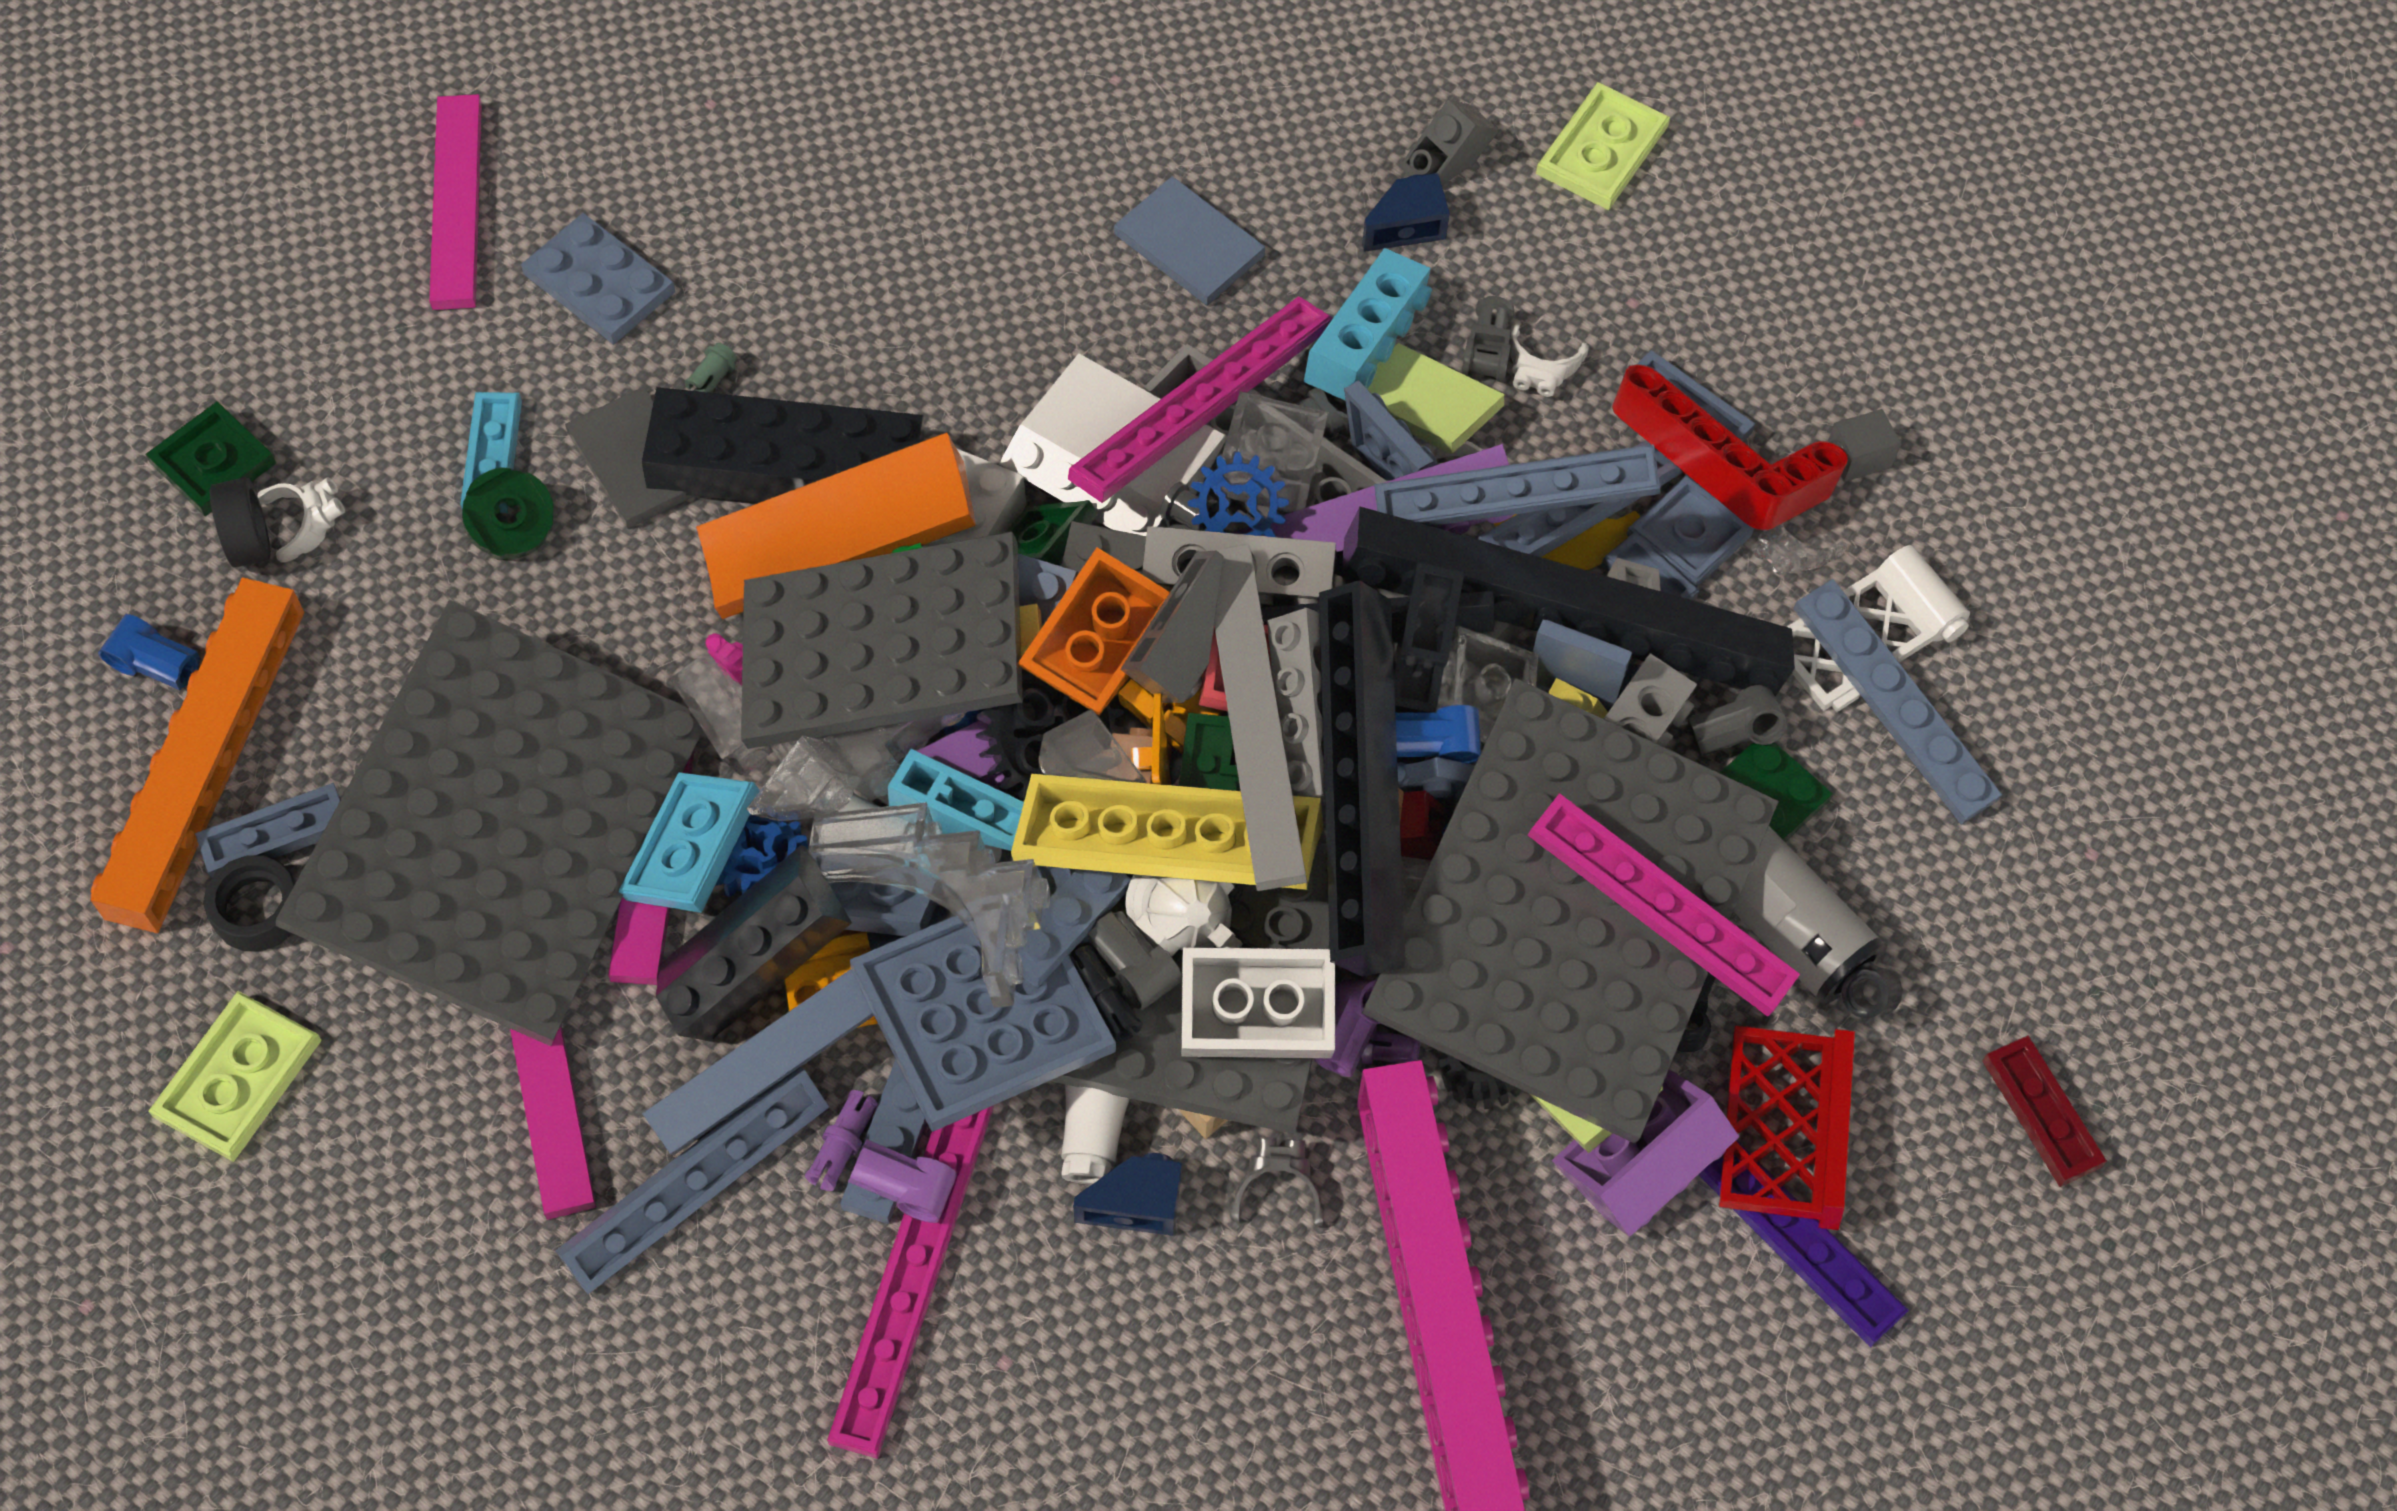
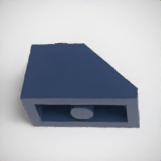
(1408, 214)
(1134, 1196)

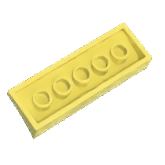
(1147, 829)

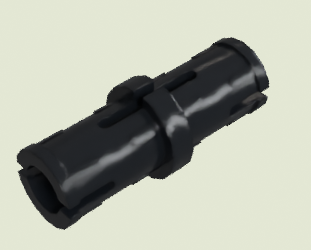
(1106, 994)

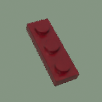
(2044, 1111)

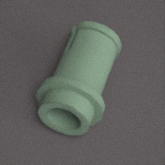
(712, 369)

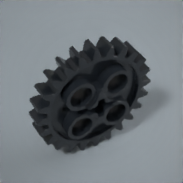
(1049, 712)

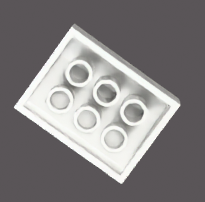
(1081, 414)

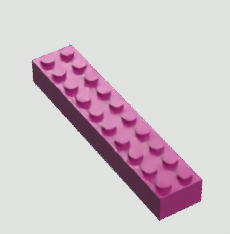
(1439, 1292)

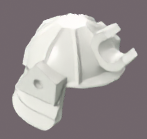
(1181, 912)

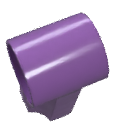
(1351, 1026)
(915, 1184)

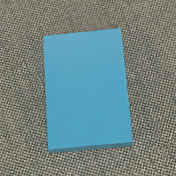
(689, 842)

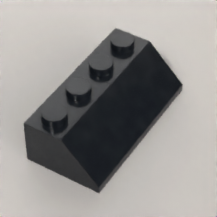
(750, 948)

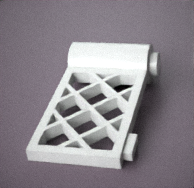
(1919, 601)

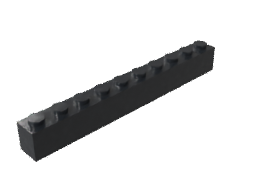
(1533, 589)

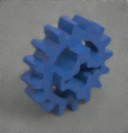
(1253, 487)
(759, 851)

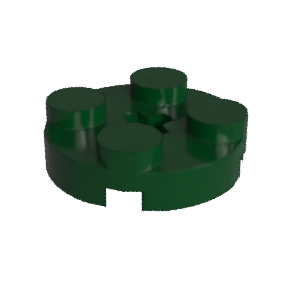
(513, 488)

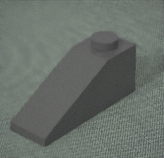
(1180, 636)

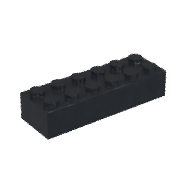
(762, 445)

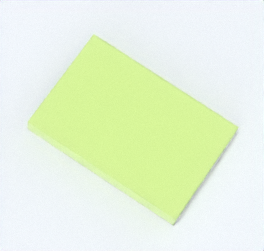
(1603, 145)
(1433, 398)
(235, 1076)

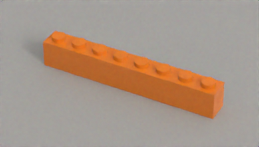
(197, 756)

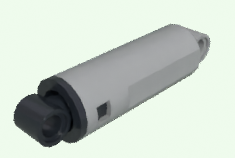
(1814, 930)

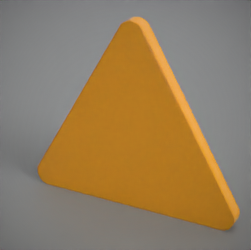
(1155, 757)

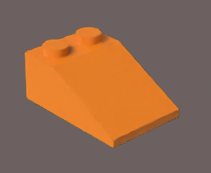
(1094, 631)

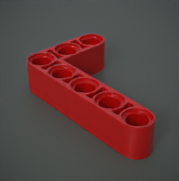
(1721, 462)

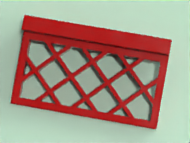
(1831, 1132)

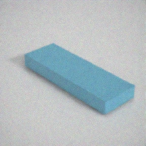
(492, 436)

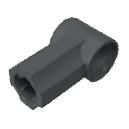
(1751, 717)
(1140, 968)

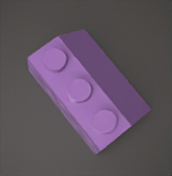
(1638, 1179)

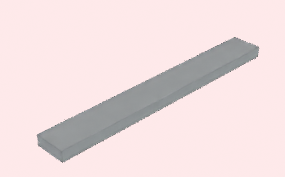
(1256, 726)

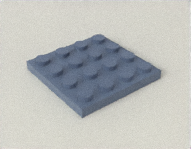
(951, 1038)

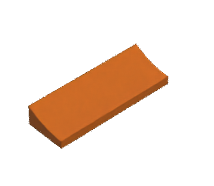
(841, 518)

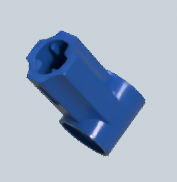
(140, 648)
(1447, 734)

